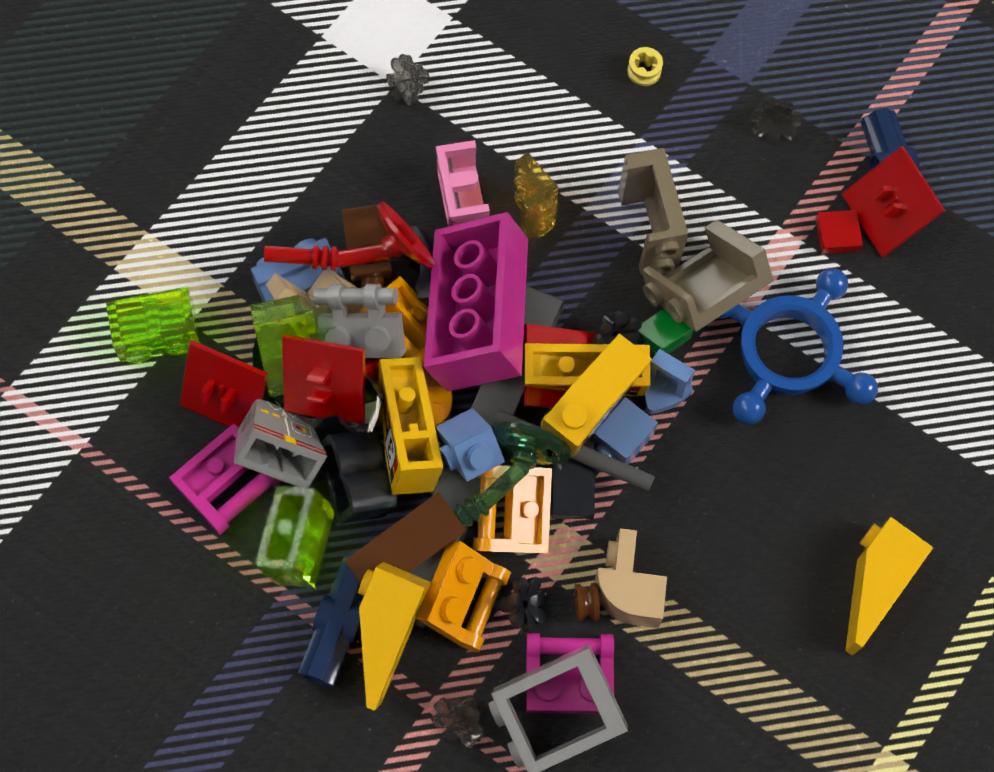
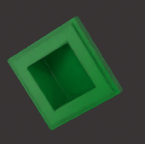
(664, 332)

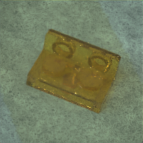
(535, 196)

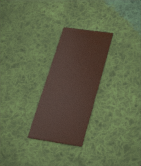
(410, 539)

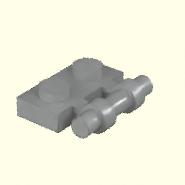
(375, 331)

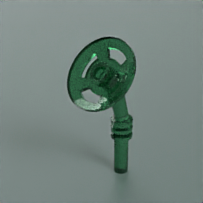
(526, 450)

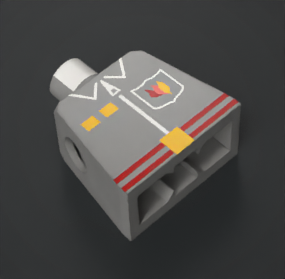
(279, 444)

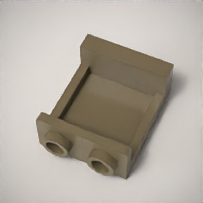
(649, 180)
(711, 280)

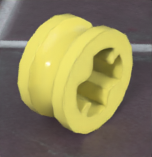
(650, 58)

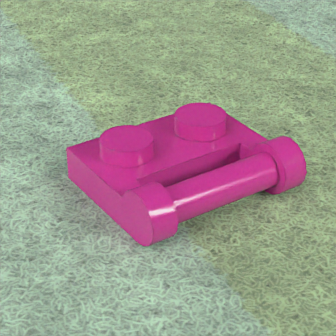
(211, 474)
(567, 691)

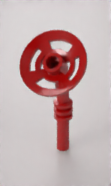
(398, 241)

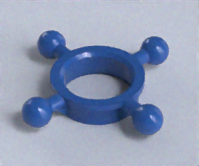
(830, 285)

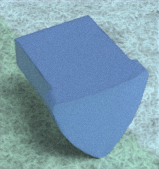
(669, 383)

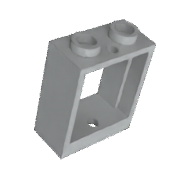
(599, 689)

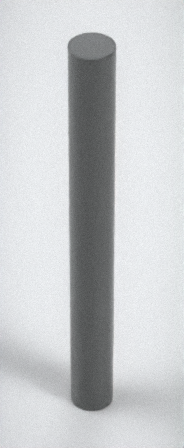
(598, 460)

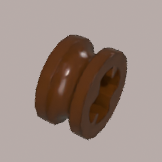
(587, 602)

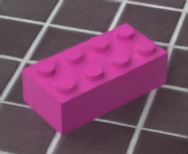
(477, 303)

